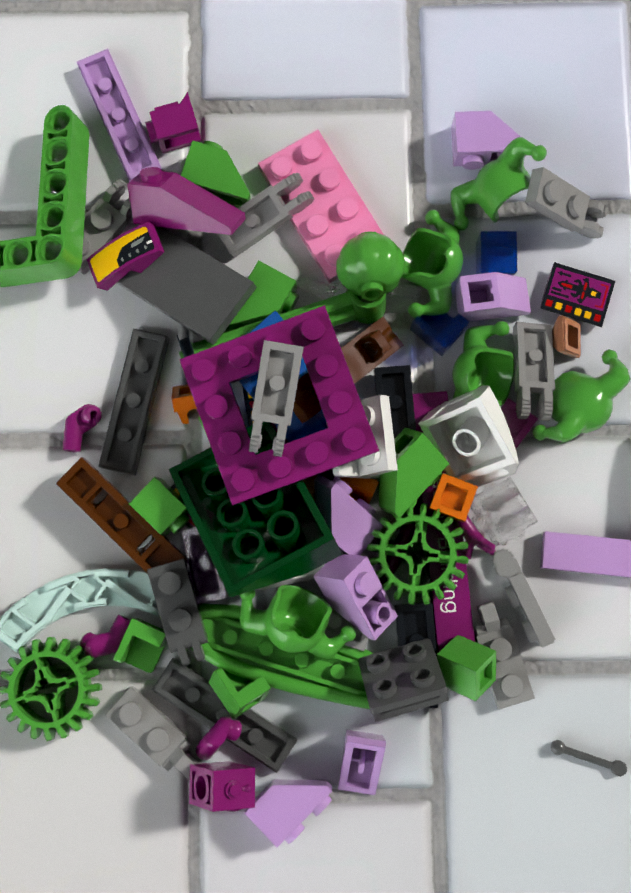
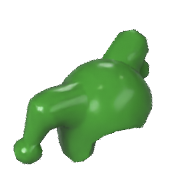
(496, 181)
(433, 263)
(484, 364)
(584, 401)
(294, 622)

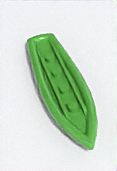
(301, 673)

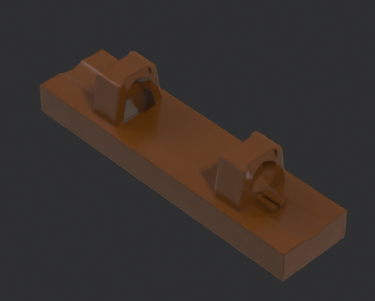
(361, 355)
(116, 517)

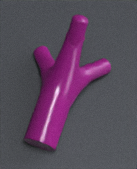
(474, 538)

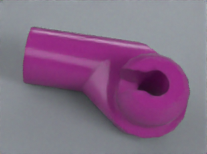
(79, 423)
(215, 737)

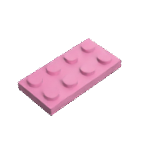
(337, 208)

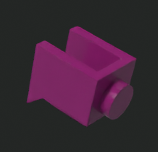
(173, 125)

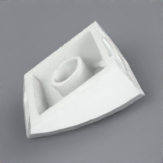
(472, 437)

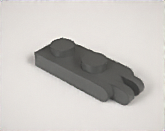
(178, 609)

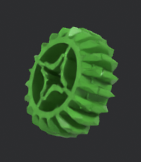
(449, 558)
(18, 697)

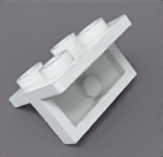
(370, 467)

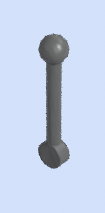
(617, 767)

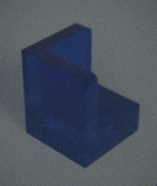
(496, 252)
(439, 331)

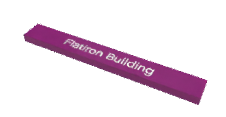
(453, 612)

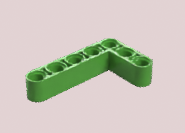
(59, 236)

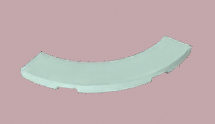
(73, 594)

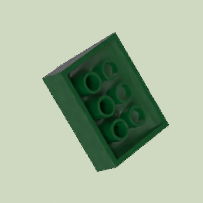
(261, 537)

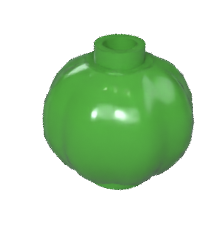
(370, 265)

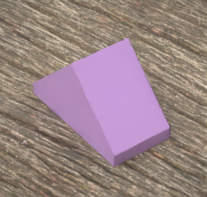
(361, 762)

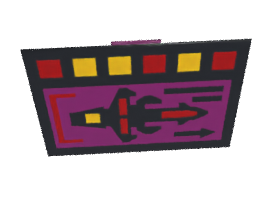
(577, 294)

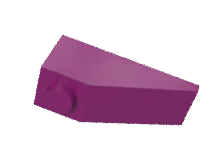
(178, 203)

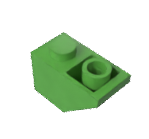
(418, 468)

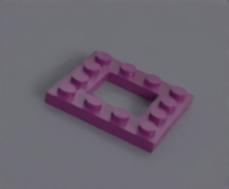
(252, 475)

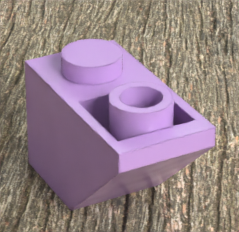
(478, 138)
(491, 296)
(347, 519)
(356, 594)
(286, 805)

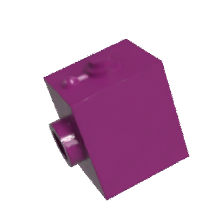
(222, 786)

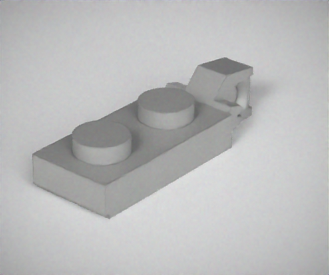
(512, 681)
(152, 731)

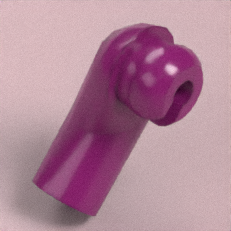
(105, 643)

